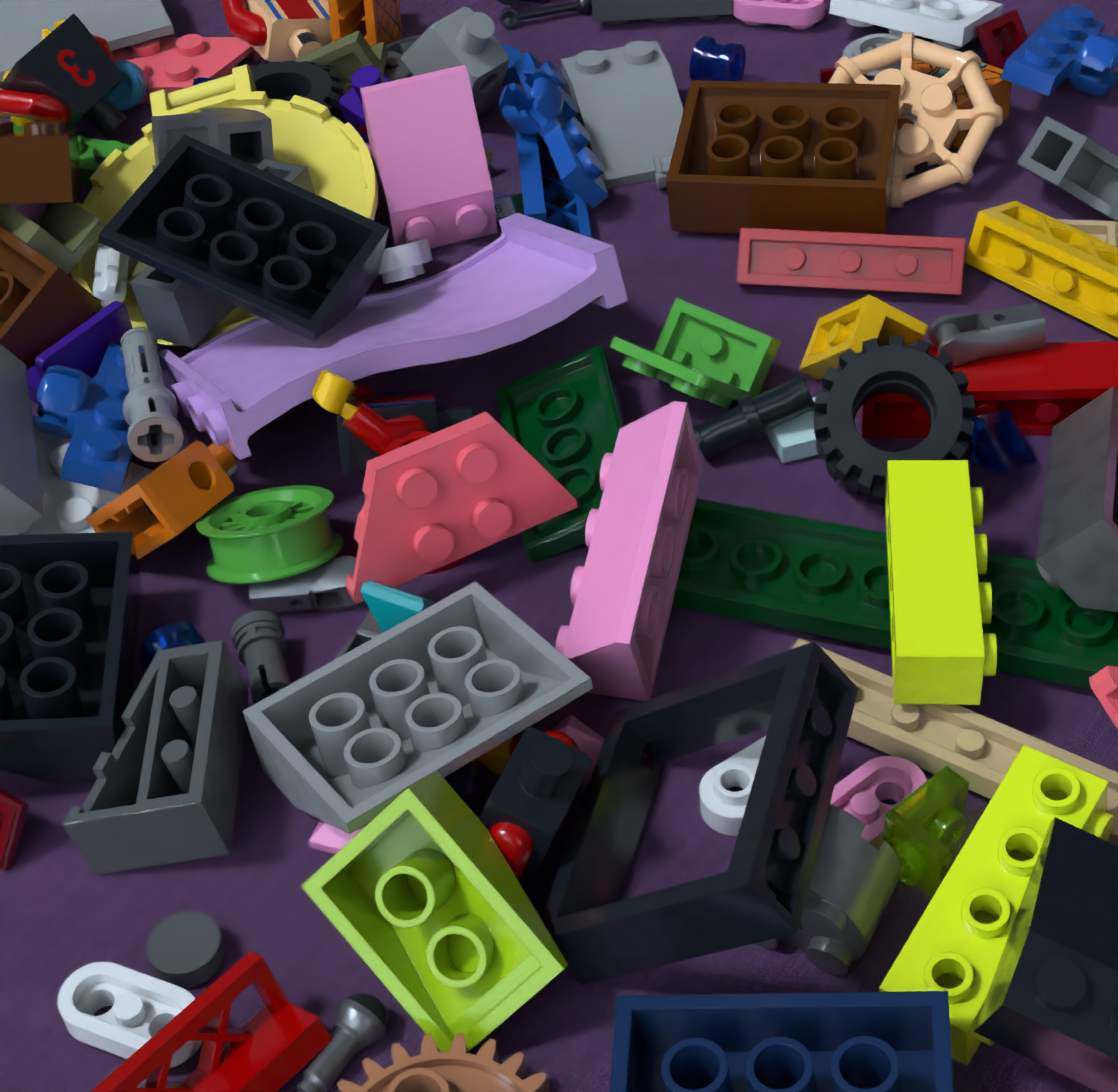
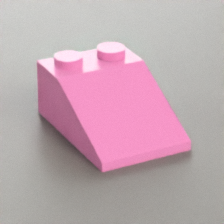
(429, 158)

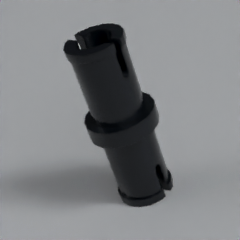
(753, 417)

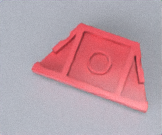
(177, 61)
(448, 501)

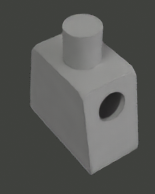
(463, 40)

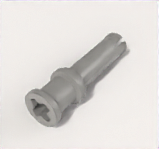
(162, 420)

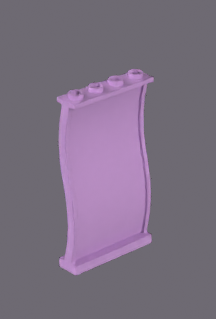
(486, 302)

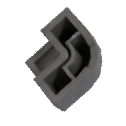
(234, 131)

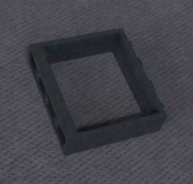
(764, 892)

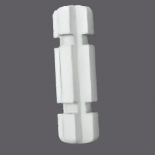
(110, 275)

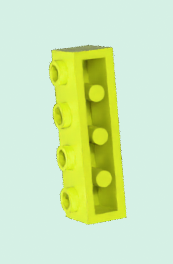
(935, 584)
(976, 904)

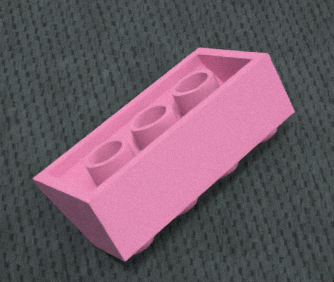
(634, 554)

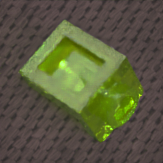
(926, 827)

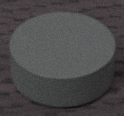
(186, 949)

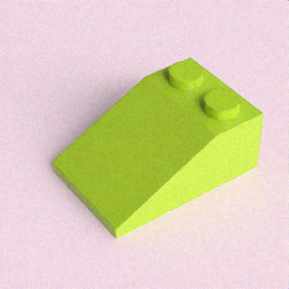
(438, 914)

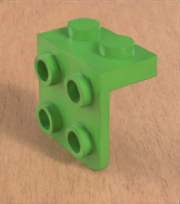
(704, 355)

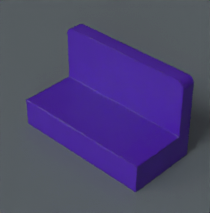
(83, 346)

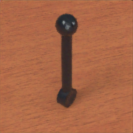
(510, 17)

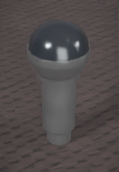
(358, 1024)

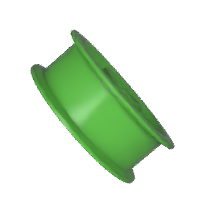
(270, 534)

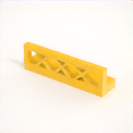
(1048, 262)

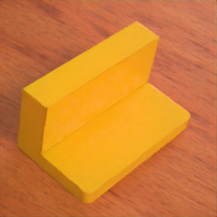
(851, 326)

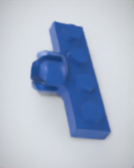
(1065, 47)
(551, 113)
(94, 418)

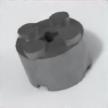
(844, 895)

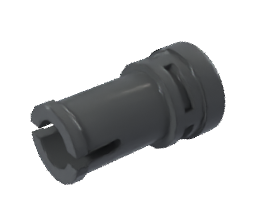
(262, 648)

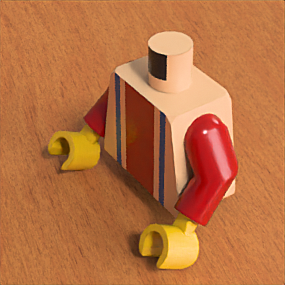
(280, 27)

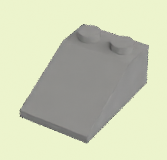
(626, 107)

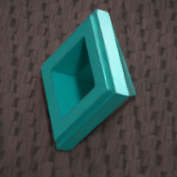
(391, 604)

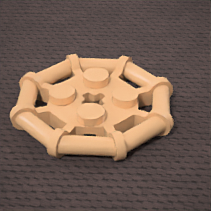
(933, 109)

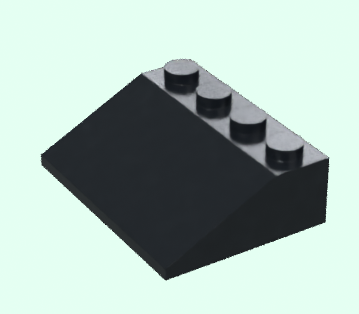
(250, 239)
(65, 650)
(1060, 963)

